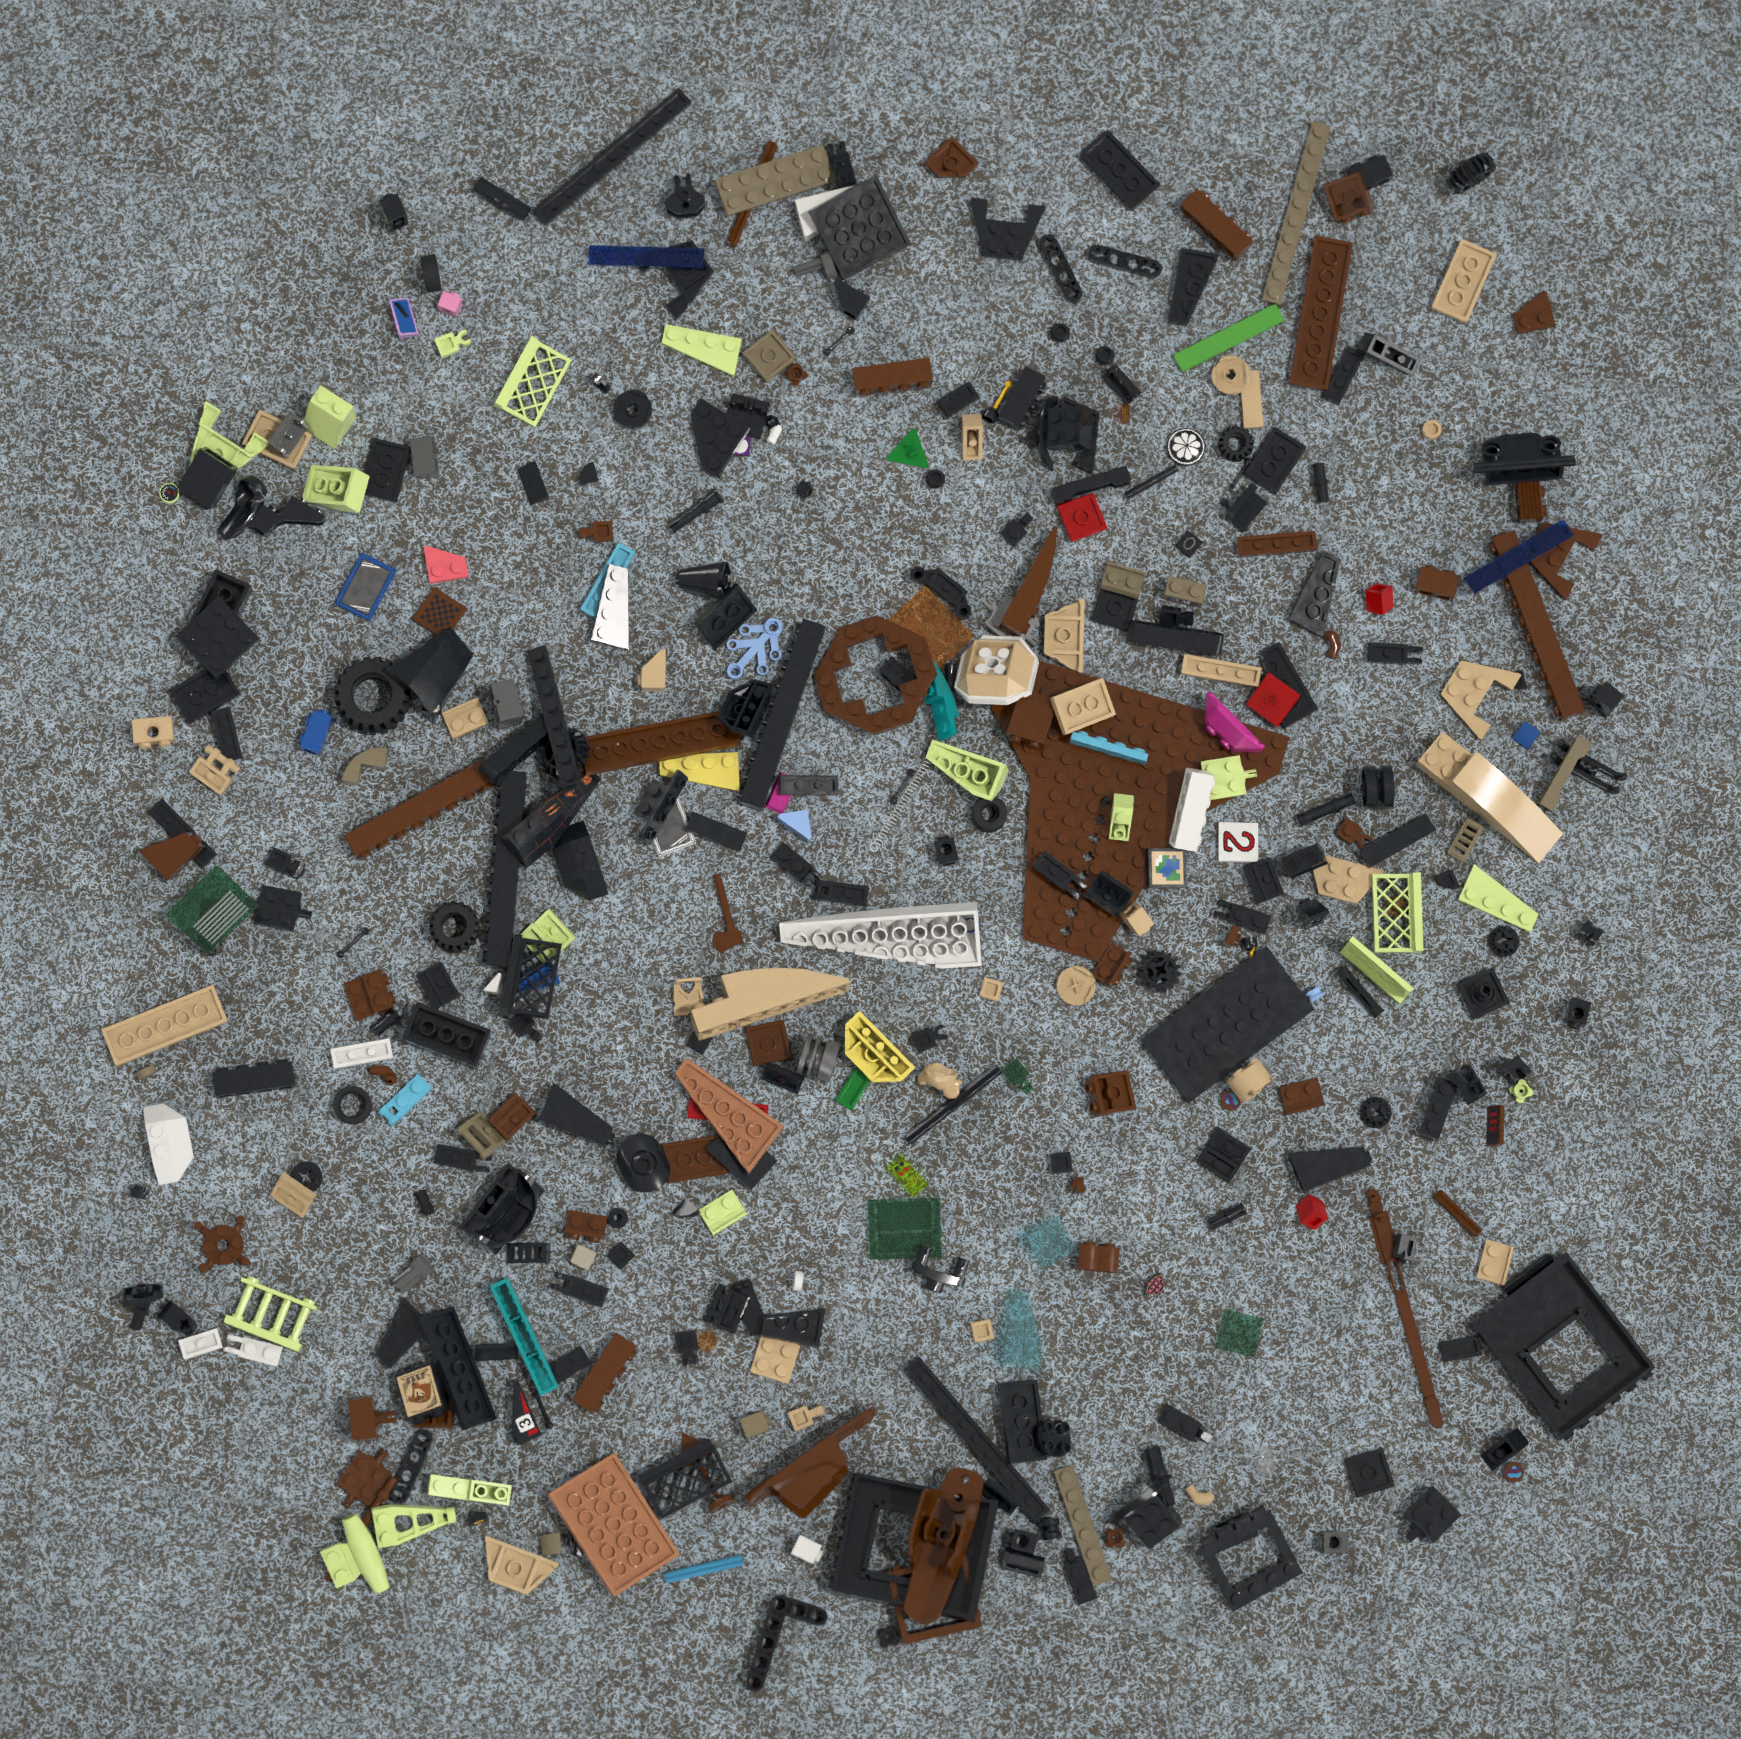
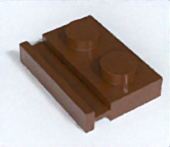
(1301, 1096)
(511, 1117)

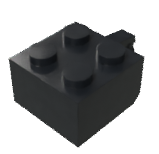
(1430, 1516)

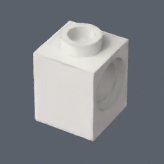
(807, 1550)

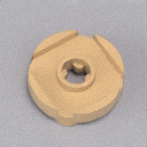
(1223, 368)

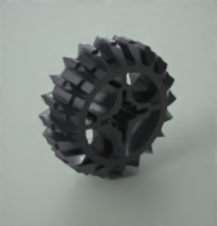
(1471, 173)
(580, 747)

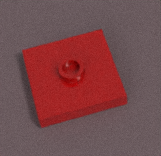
(1082, 517)
(1273, 699)

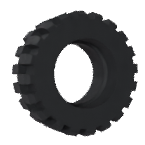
(365, 721)

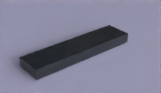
(175, 826)
(1397, 841)

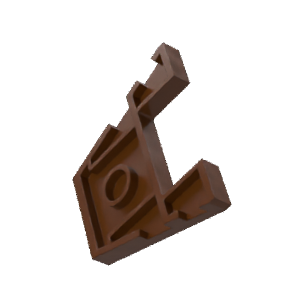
(1551, 561)

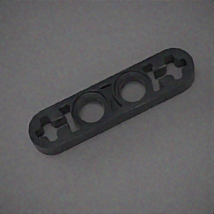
(1125, 259)
(1064, 267)
(414, 1467)

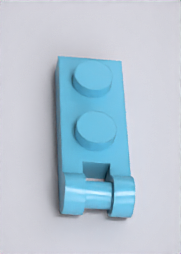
(405, 1099)

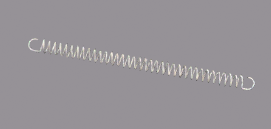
(901, 802)

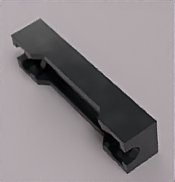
(1115, 478)

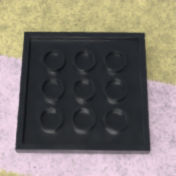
(859, 227)

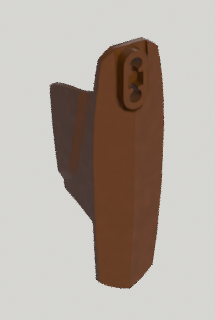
(812, 1474)
(940, 1542)

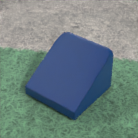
(1526, 735)

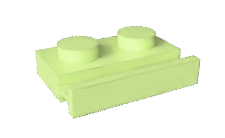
(722, 1212)

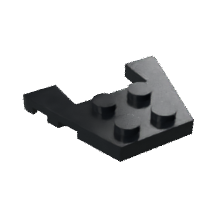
(1004, 238)
(688, 280)
(1087, 457)

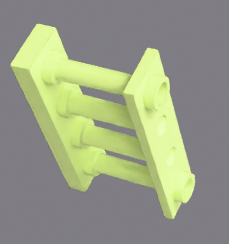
(255, 1326)

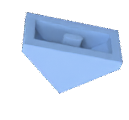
(798, 823)

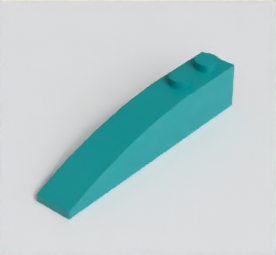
(524, 1336)

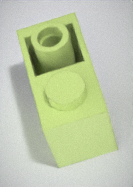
(1121, 817)

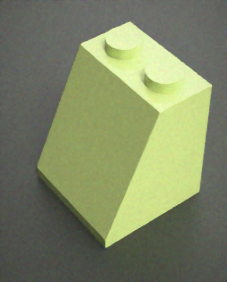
(329, 417)

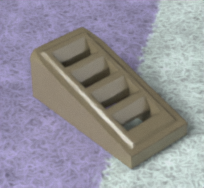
(1468, 822)

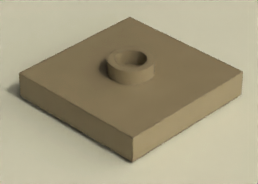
(769, 356)

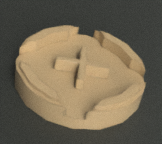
(1076, 985)

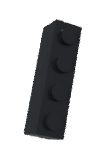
(253, 1079)

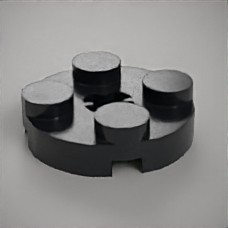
(642, 404)

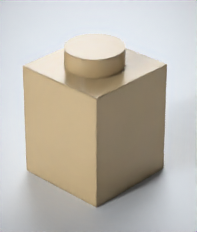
(1136, 919)

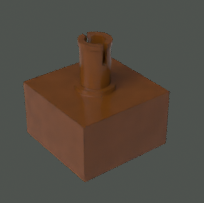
(366, 1420)

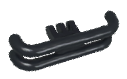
(1588, 769)

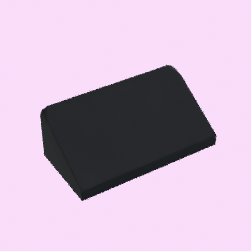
(533, 483)
(495, 1352)

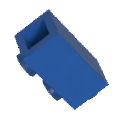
(316, 733)

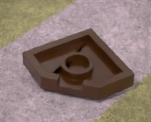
(951, 161)

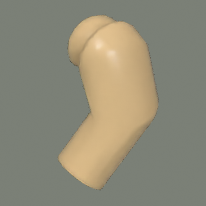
(1199, 1498)

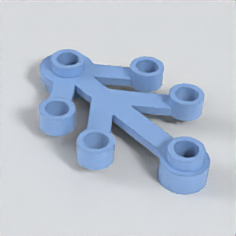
(757, 646)

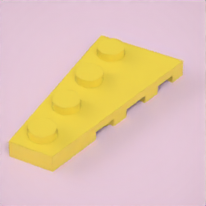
(706, 769)

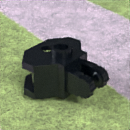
(684, 198)

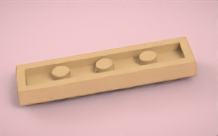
(1221, 671)

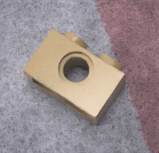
(142, 727)

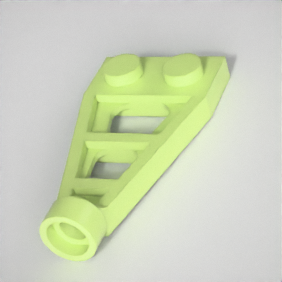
(385, 1526)

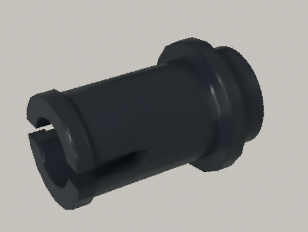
(424, 1202)

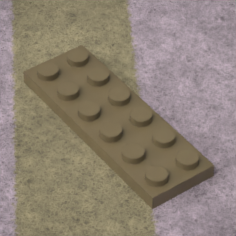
(774, 180)

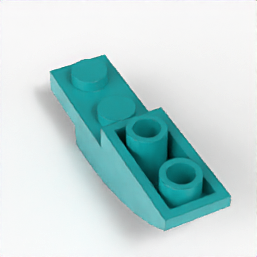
(943, 706)

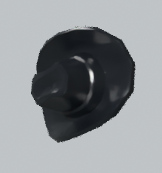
(643, 1163)

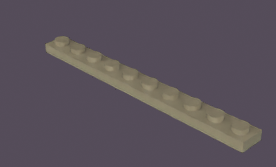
(1296, 213)

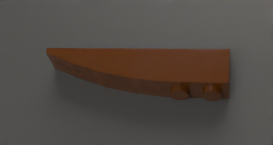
(1029, 594)

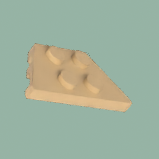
(1065, 635)
(1344, 880)
(515, 1566)

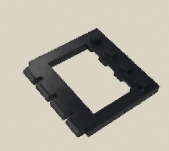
(1262, 1583)

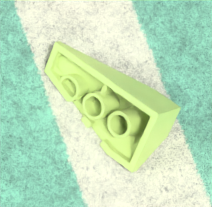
(973, 772)

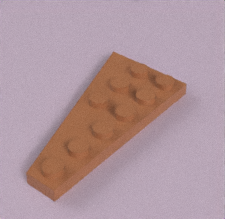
(736, 1120)

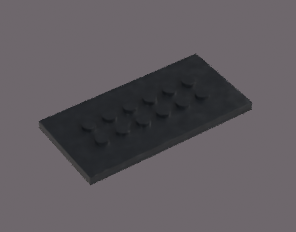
(1227, 1024)

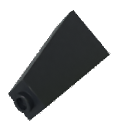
(573, 1118)
(1325, 1166)

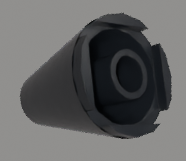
(705, 579)

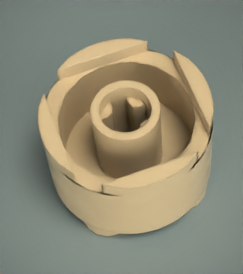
(1250, 1080)

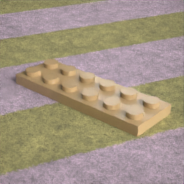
(164, 1025)

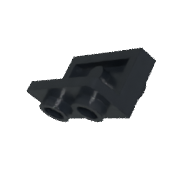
(1109, 894)

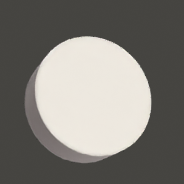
(797, 1281)

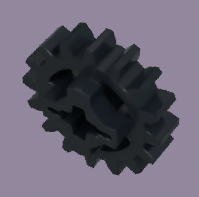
(1167, 976)

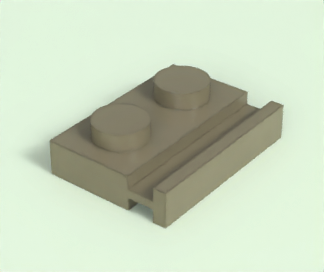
(1122, 580)

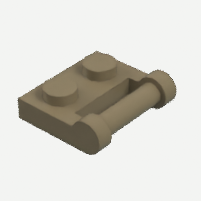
(485, 1132)

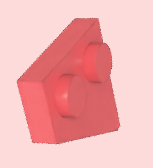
(444, 565)

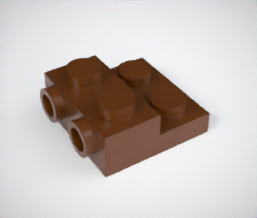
(1349, 198)
(369, 995)
(1110, 1093)

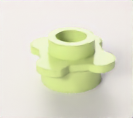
(1521, 1086)

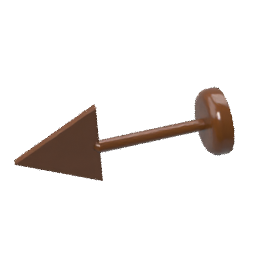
(720, 1502)

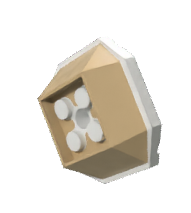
(996, 671)

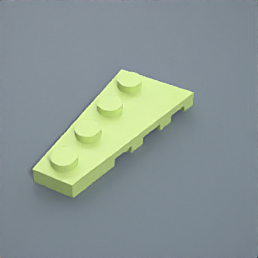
(706, 347)
(1492, 898)

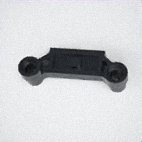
(945, 587)

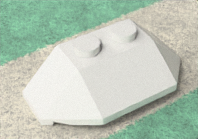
(168, 1142)

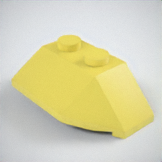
(874, 1052)

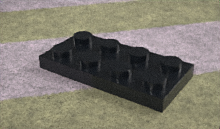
(1119, 170)
(1021, 1421)

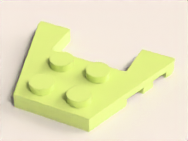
(222, 446)

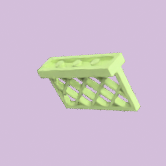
(517, 374)
(1414, 913)
(1376, 970)

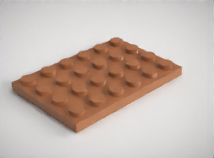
(613, 1525)

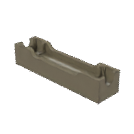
(1552, 793)

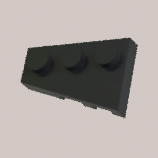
(796, 1327)
(401, 1335)

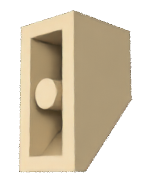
(972, 437)
(654, 673)

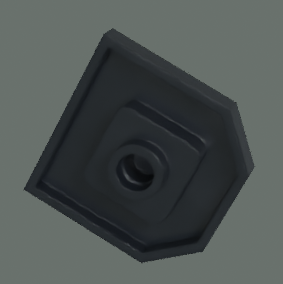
(140, 1299)

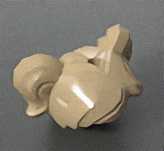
(941, 1078)

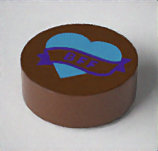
(1230, 1101)
(1513, 1472)

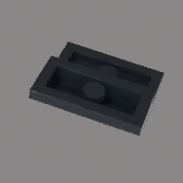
(1223, 1154)

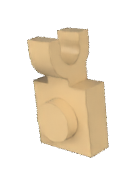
(803, 1417)

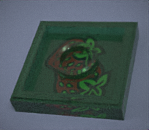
(1239, 1333)

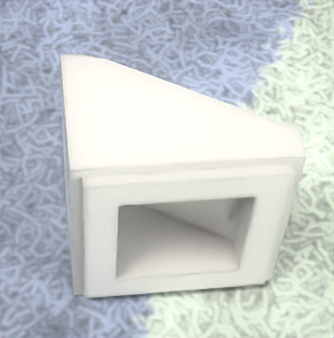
(495, 985)

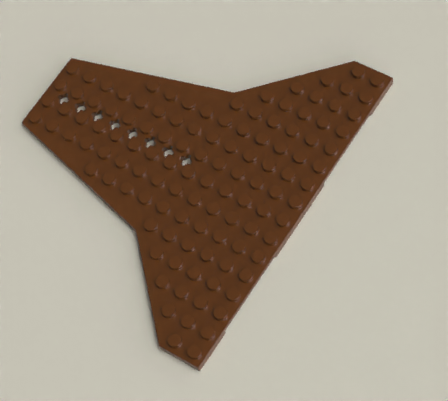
(1073, 779)

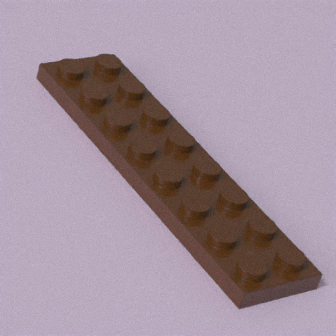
(1321, 313)
(658, 743)

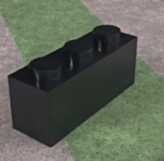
(1022, 398)
(1437, 1109)

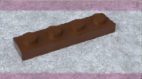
(1277, 544)

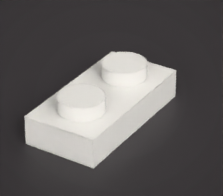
(200, 1344)

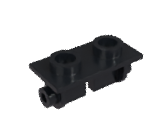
(1121, 384)

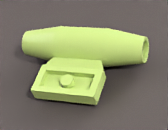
(356, 1557)

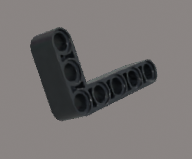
(766, 1632)

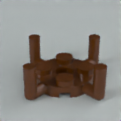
(219, 1233)

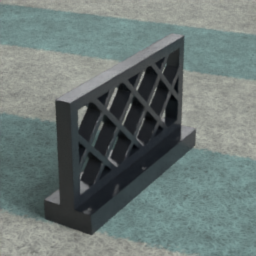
(513, 977)
(677, 1462)

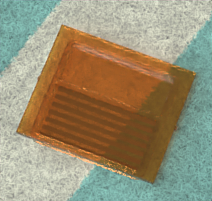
(935, 622)

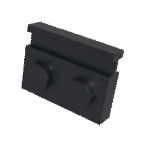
(1263, 880)
(438, 985)

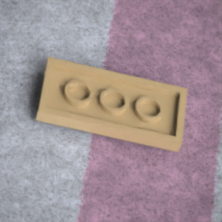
(1463, 281)

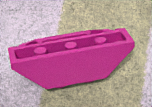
(1228, 727)

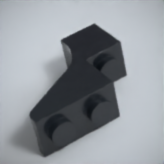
(294, 512)

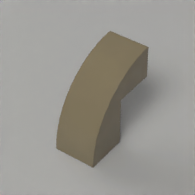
(373, 758)

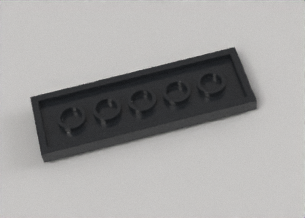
(457, 1368)

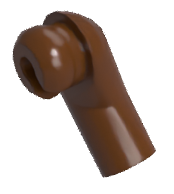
(1335, 643)
(385, 1072)

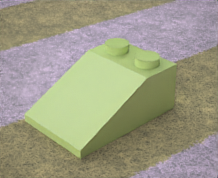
(336, 488)

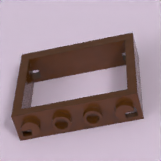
(933, 1633)

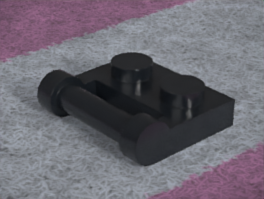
(1471, 1090)

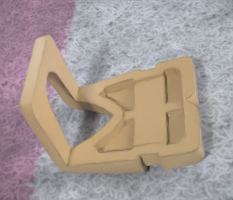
(685, 1002)

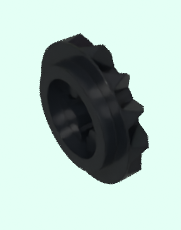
(1499, 948)
(1366, 1113)
(305, 1168)

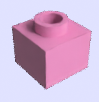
(450, 303)

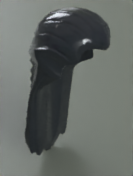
(249, 498)

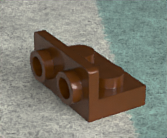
(1111, 965)
(585, 1225)

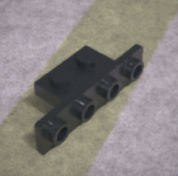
(657, 804)

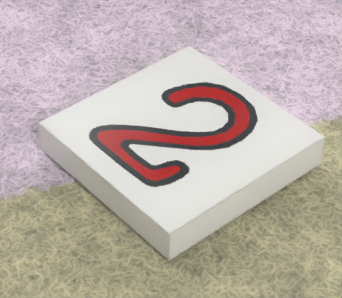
(1237, 842)

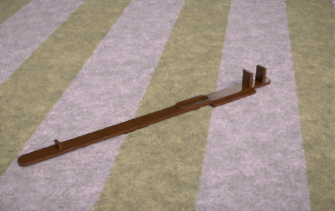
(1385, 1244)

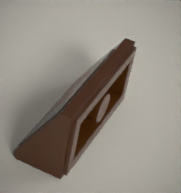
(1495, 1126)

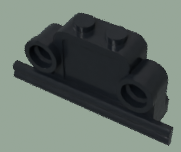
(1522, 459)

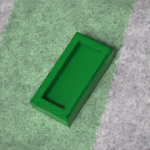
(853, 1089)

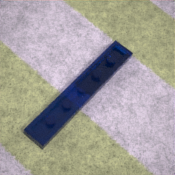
(646, 256)
(1518, 557)

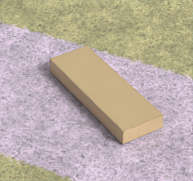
(1252, 404)

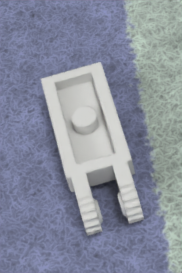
(255, 1350)

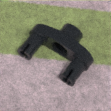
(936, 1278)

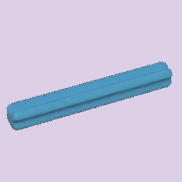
(702, 1569)

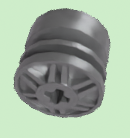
(818, 1057)

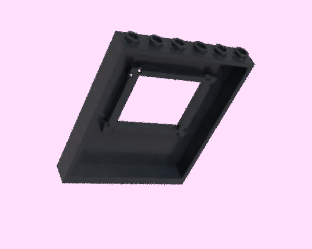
(1536, 1315)
(864, 1505)

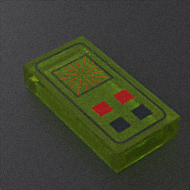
(907, 1176)

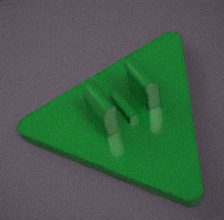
(909, 451)

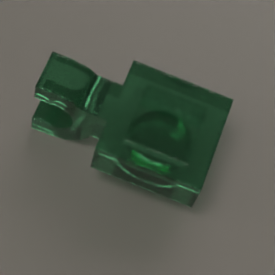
(1017, 1074)

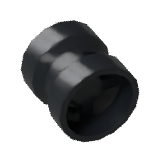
(1590, 933)
(1050, 1529)

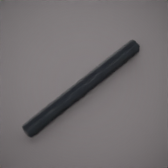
(952, 1104)

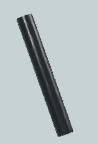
(1152, 481)

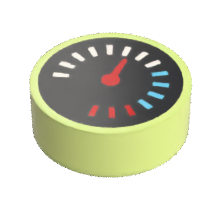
(169, 493)

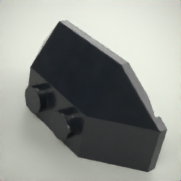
(745, 707)
(579, 863)

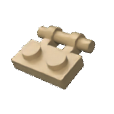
(210, 774)

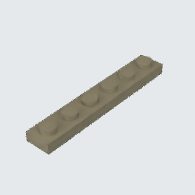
(1082, 1525)

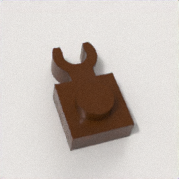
(1350, 832)

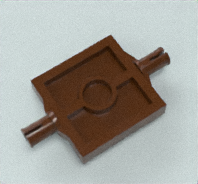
(364, 1478)

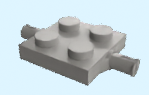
(997, 615)

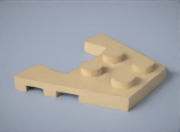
(1468, 688)

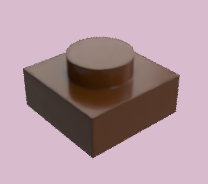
(1233, 937)

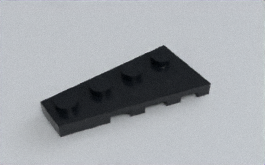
(1314, 600)

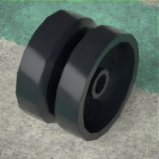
(1377, 786)

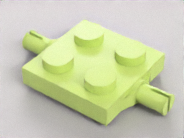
(1228, 777)

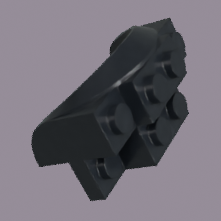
(503, 1210)

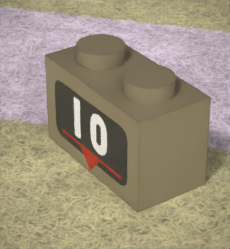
(1184, 592)

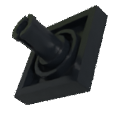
(1483, 993)

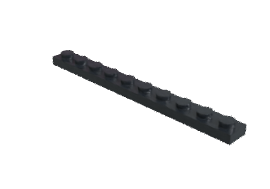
(612, 157)
(976, 1439)

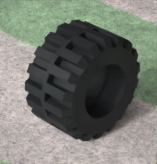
(454, 910)

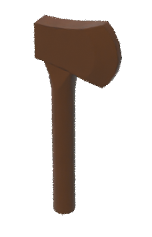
(732, 937)

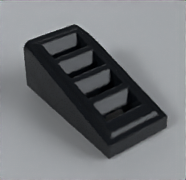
(546, 1247)

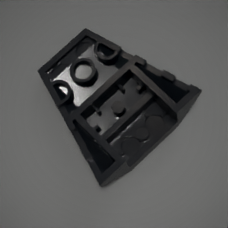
(433, 670)

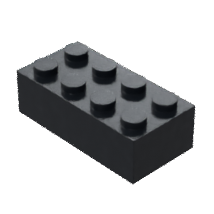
(229, 589)
(447, 1035)

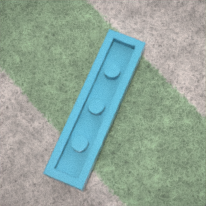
(620, 557)
(1118, 749)

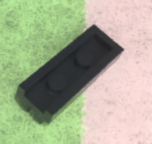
(226, 733)
(753, 1312)

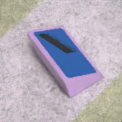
(403, 317)

